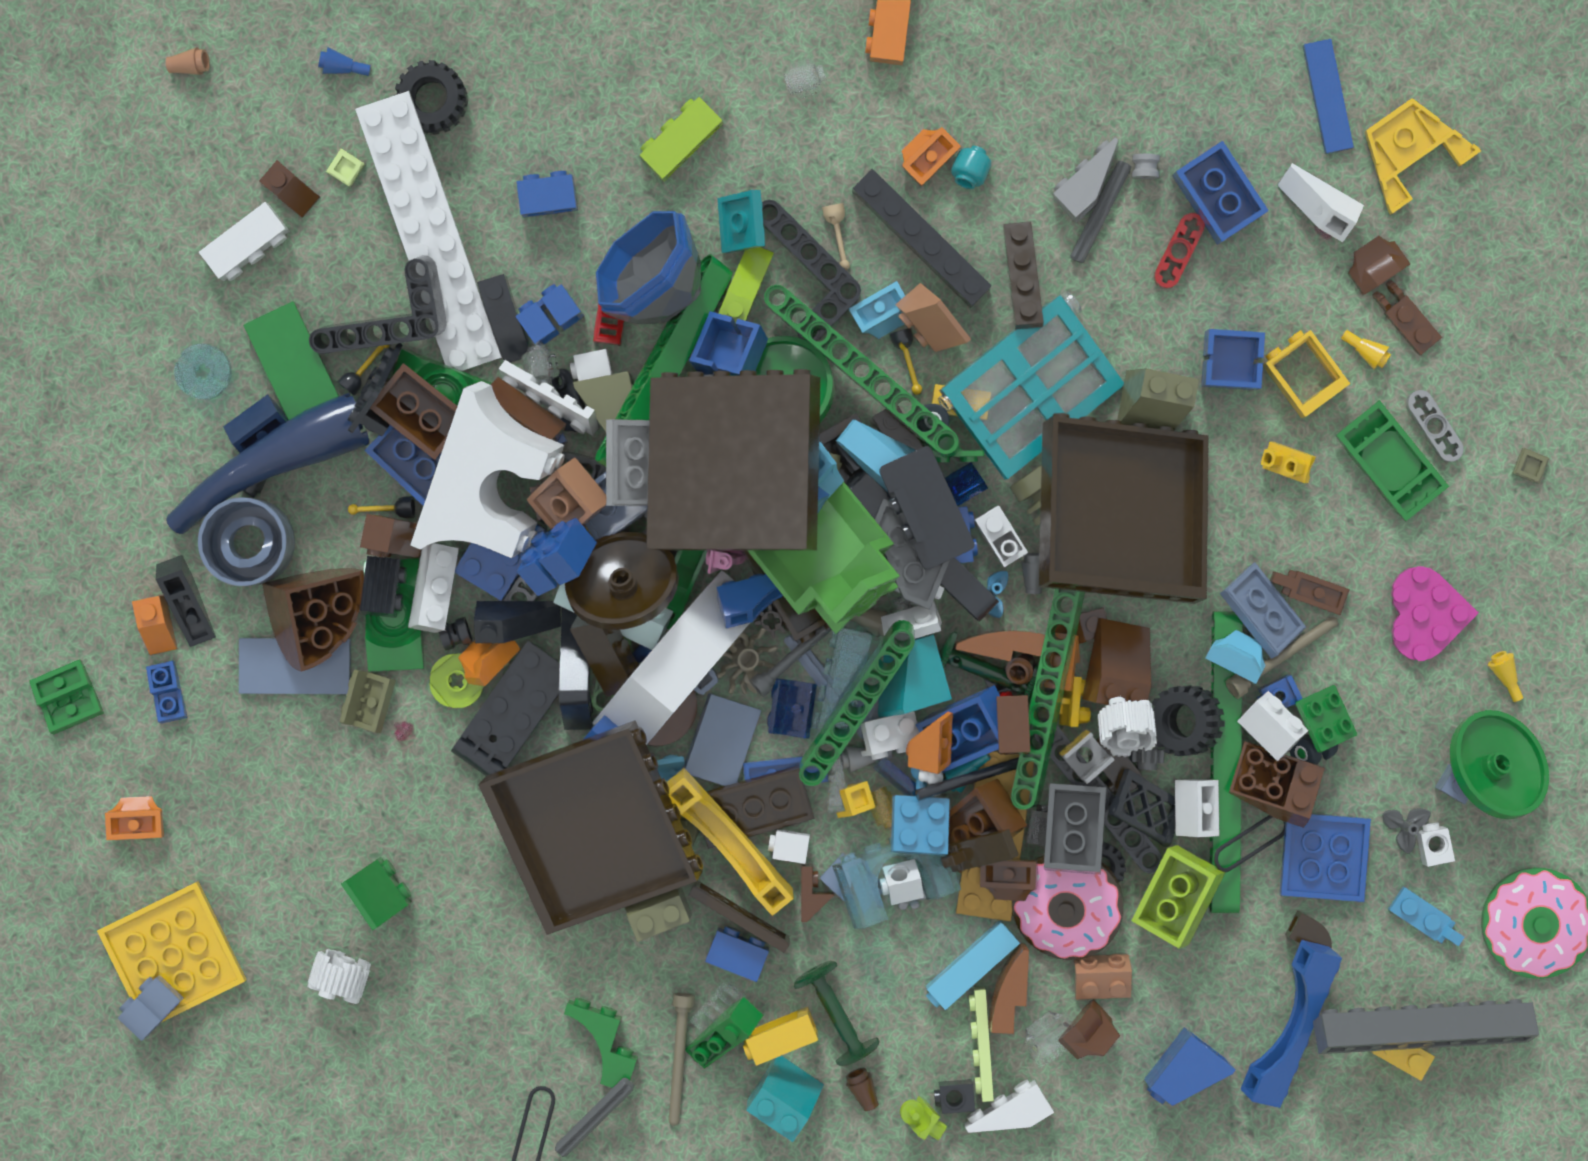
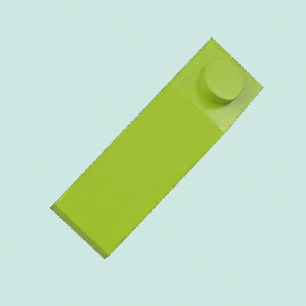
(746, 283)

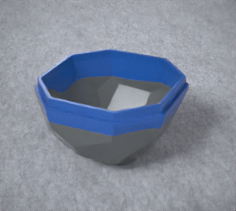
(650, 271)

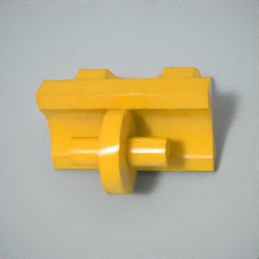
(1287, 462)
(1070, 711)

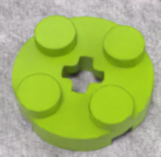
(442, 689)

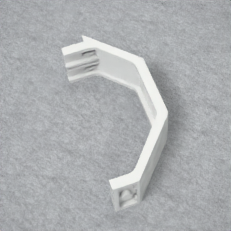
(674, 665)

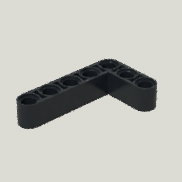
(814, 265)
(391, 325)
(574, 679)

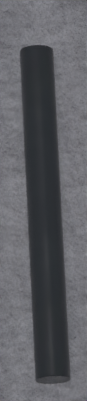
(966, 779)

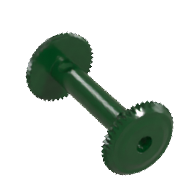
(982, 668)
(836, 1013)

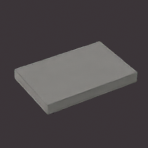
(627, 462)

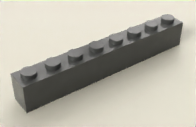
(1425, 1027)

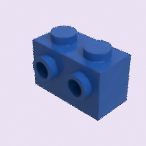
(547, 195)
(737, 953)

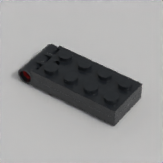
(511, 711)

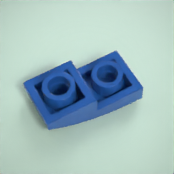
(167, 692)

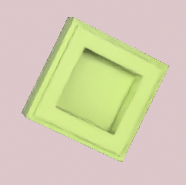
(345, 168)

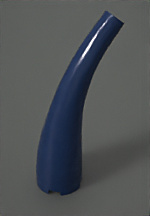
(299, 442)

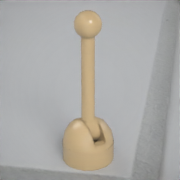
(834, 215)

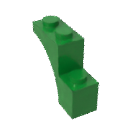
(688, 565)
(603, 1026)

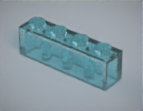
(847, 660)

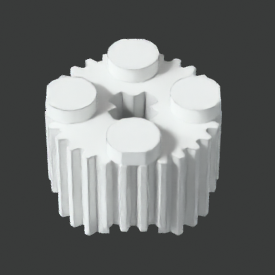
(1127, 726)
(338, 975)

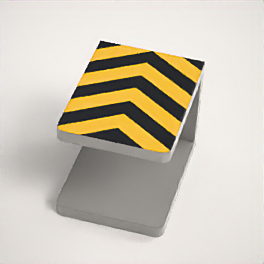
(1095, 766)

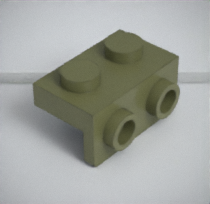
(367, 700)

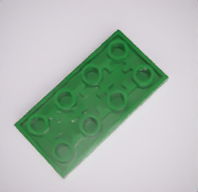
(289, 361)

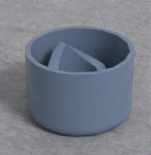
(218, 535)

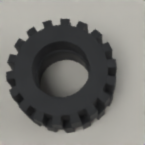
(456, 94)
(1206, 716)

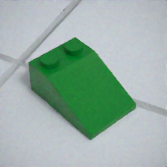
(377, 892)

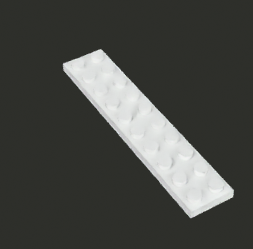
(428, 226)

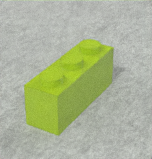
(680, 138)

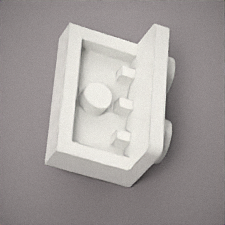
(922, 619)
(888, 734)

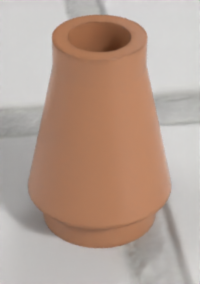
(189, 62)

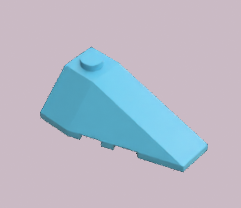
(871, 448)

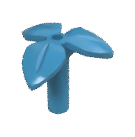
(996, 584)

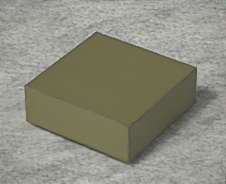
(1530, 465)

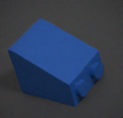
(1186, 1069)

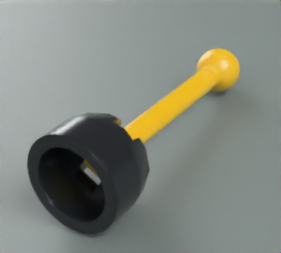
(903, 340)
(352, 381)
(403, 507)

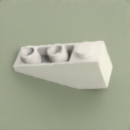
(1321, 203)
(1017, 1110)

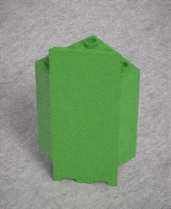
(846, 569)

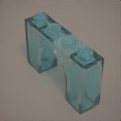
(859, 881)

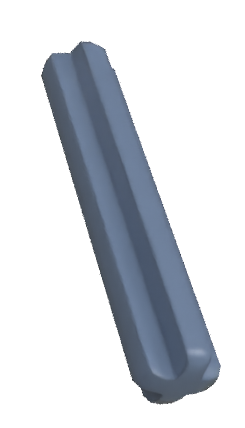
(809, 662)

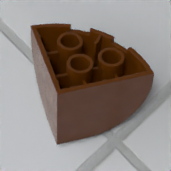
(313, 613)

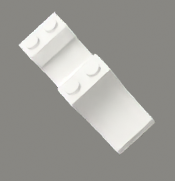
(464, 491)

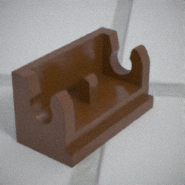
(1013, 725)

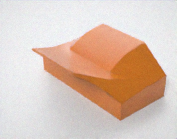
(928, 154)
(485, 660)
(134, 819)

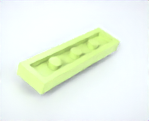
(980, 1031)

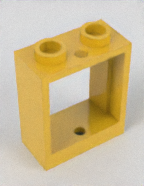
(1339, 380)
(781, 1036)

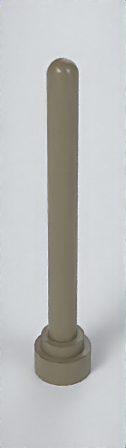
(1239, 686)
(683, 1003)

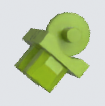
(922, 1118)

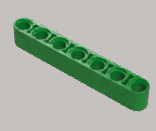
(857, 691)

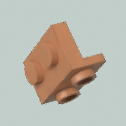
(1103, 977)

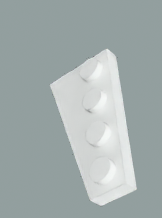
(580, 419)

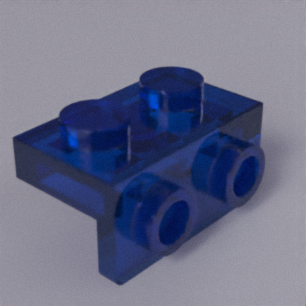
(965, 483)
(791, 708)

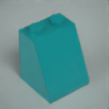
(917, 682)
(784, 1097)

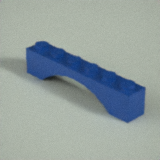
(745, 599)
(1271, 1074)

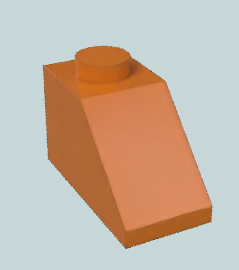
(155, 624)
(932, 746)

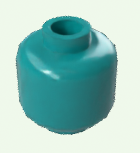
(971, 167)

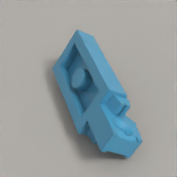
(1424, 917)

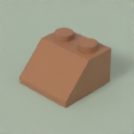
(930, 320)
(568, 495)

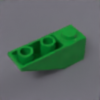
(725, 1032)

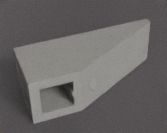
(1084, 188)

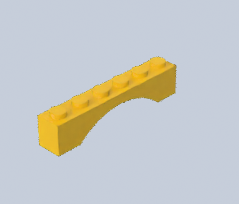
(752, 866)

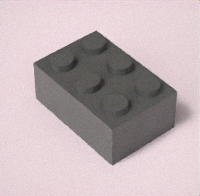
(1075, 829)

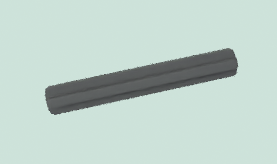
(1100, 211)
(594, 1117)

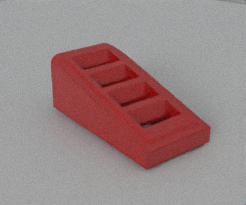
(604, 338)

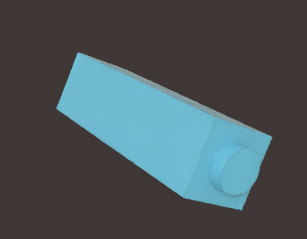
(971, 965)

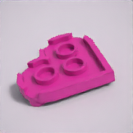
(1428, 613)

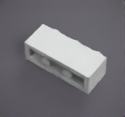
(245, 242)
(433, 588)

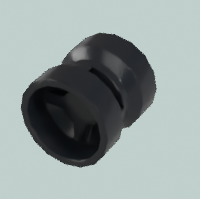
(451, 639)

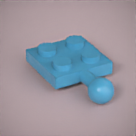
(919, 824)

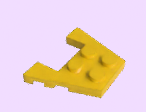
(1404, 139)

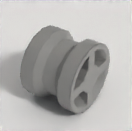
(1145, 166)

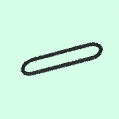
(1252, 853)
(525, 1118)

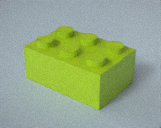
(1178, 896)

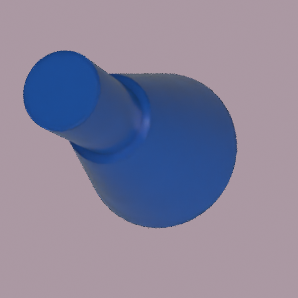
(337, 63)

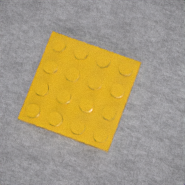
(178, 942)

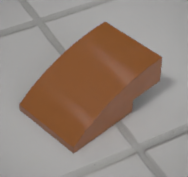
(1002, 643)
(1009, 991)

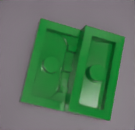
(66, 697)

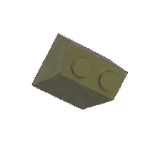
(605, 394)
(1156, 398)
(658, 914)

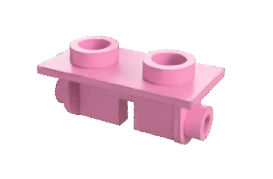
(723, 559)

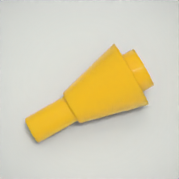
(1372, 352)
(1504, 668)

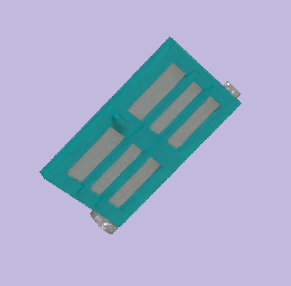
(1027, 381)

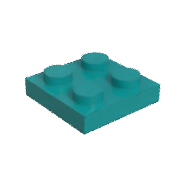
(741, 221)

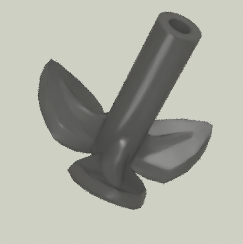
(1409, 828)

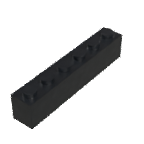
(921, 238)

